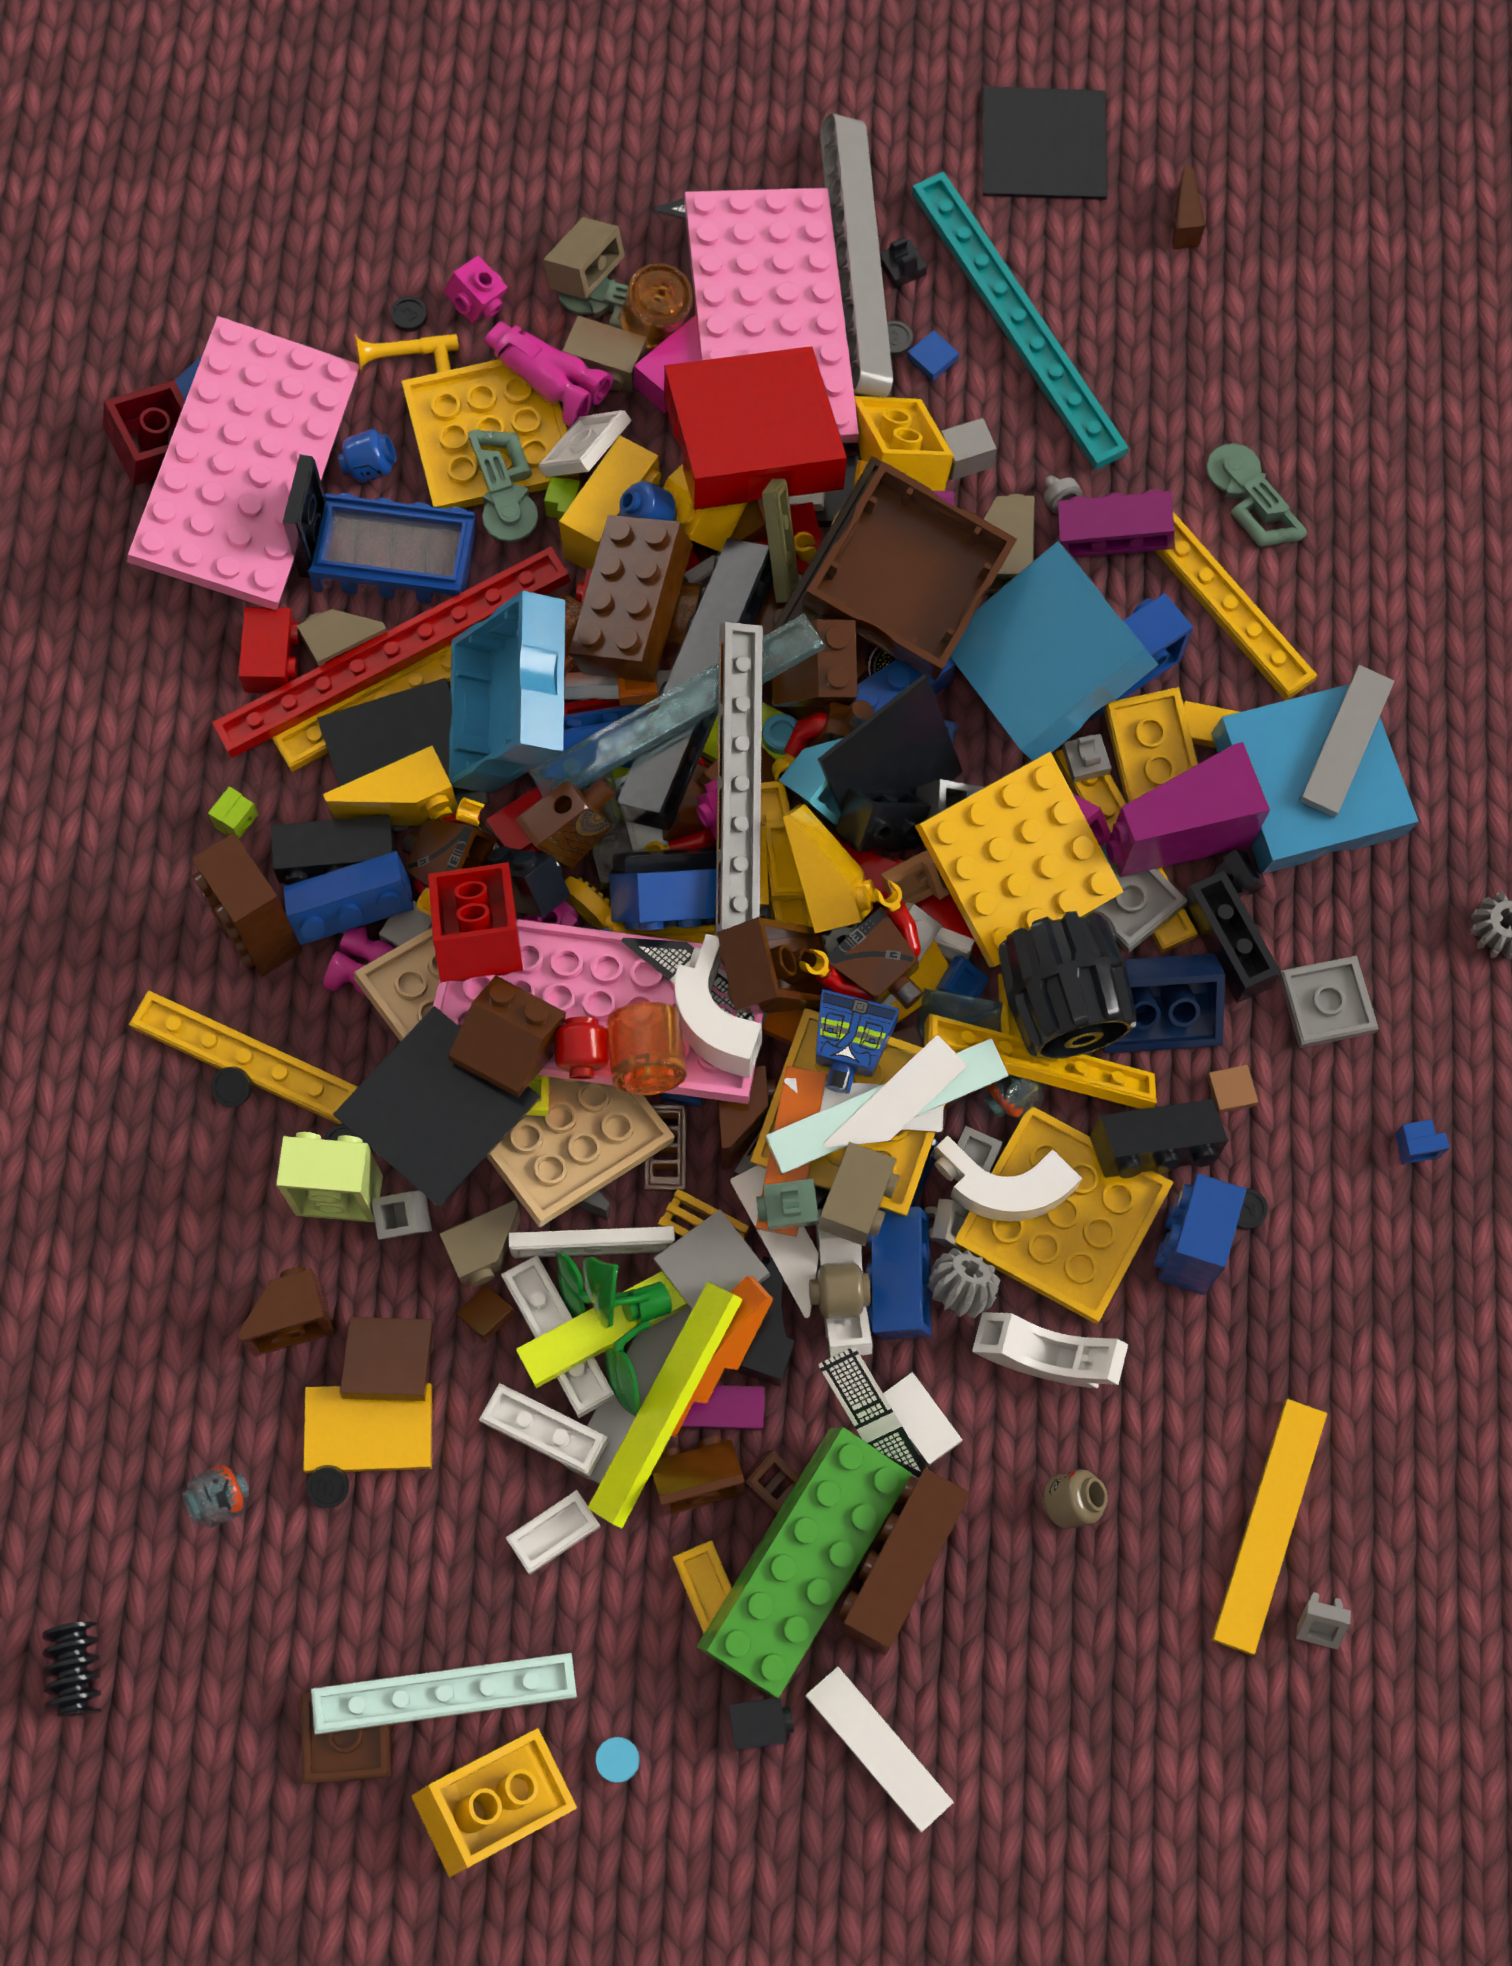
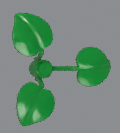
(637, 1305)

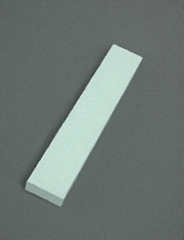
(804, 1139)
(443, 1693)

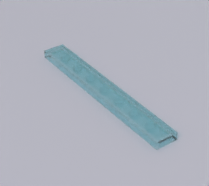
(669, 713)

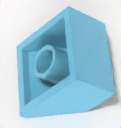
(808, 782)

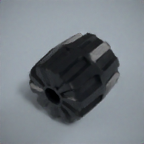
(1067, 985)

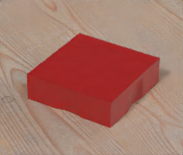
(754, 423)

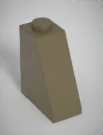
(1016, 517)

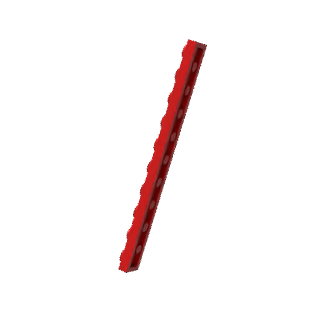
(384, 654)

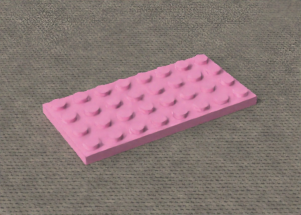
(771, 282)
(235, 459)
(592, 977)

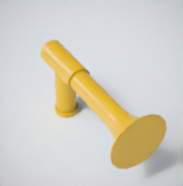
(436, 344)

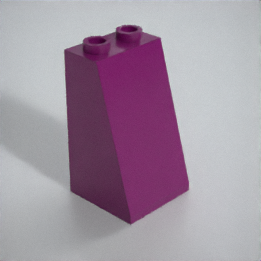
(1191, 816)

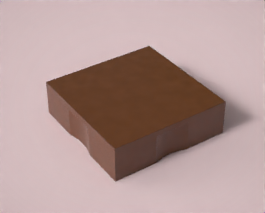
(909, 570)

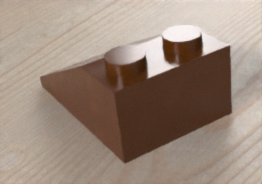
(765, 969)

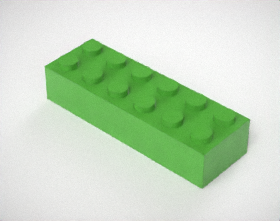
(804, 1561)

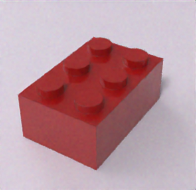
(474, 922)

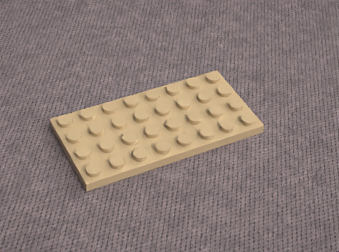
(545, 1160)

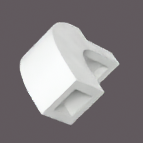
(711, 1032)
(1006, 1197)
(843, 1332)
(1049, 1354)

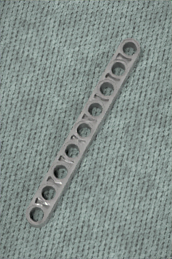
(857, 252)

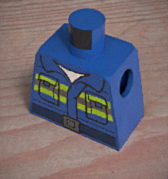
(851, 1037)

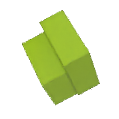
(560, 496)
(233, 813)

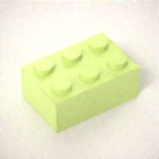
(329, 1177)

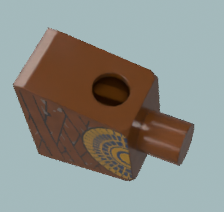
(568, 820)

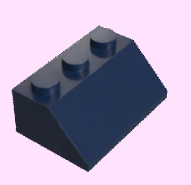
(1175, 1003)

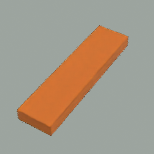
(791, 1109)

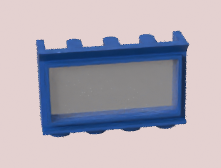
(393, 546)

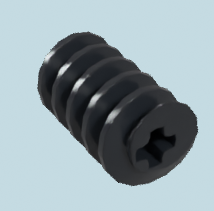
(71, 1669)

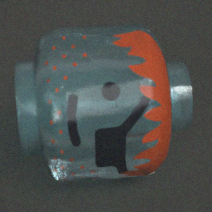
(1014, 1096)
(215, 1496)

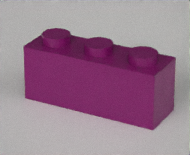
(1117, 523)

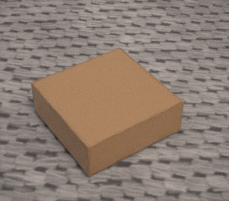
(1232, 1089)

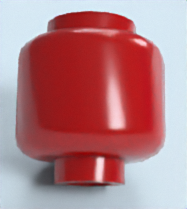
(581, 1047)

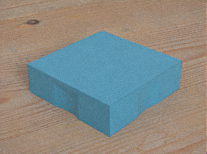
(1049, 653)
(507, 693)
(1283, 748)

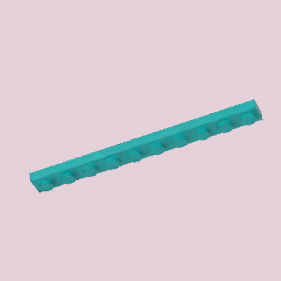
(1020, 321)

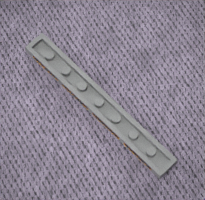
(739, 774)

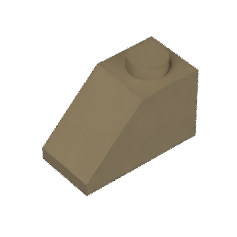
(335, 633)
(481, 1244)

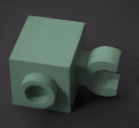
(788, 1205)

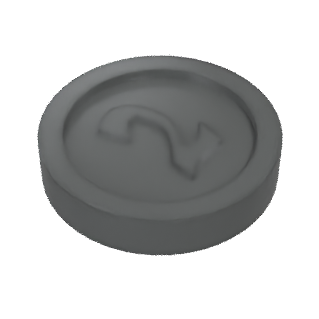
(899, 338)

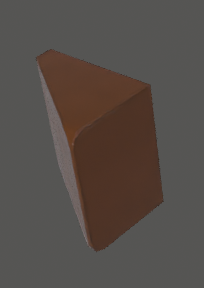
(486, 1313)

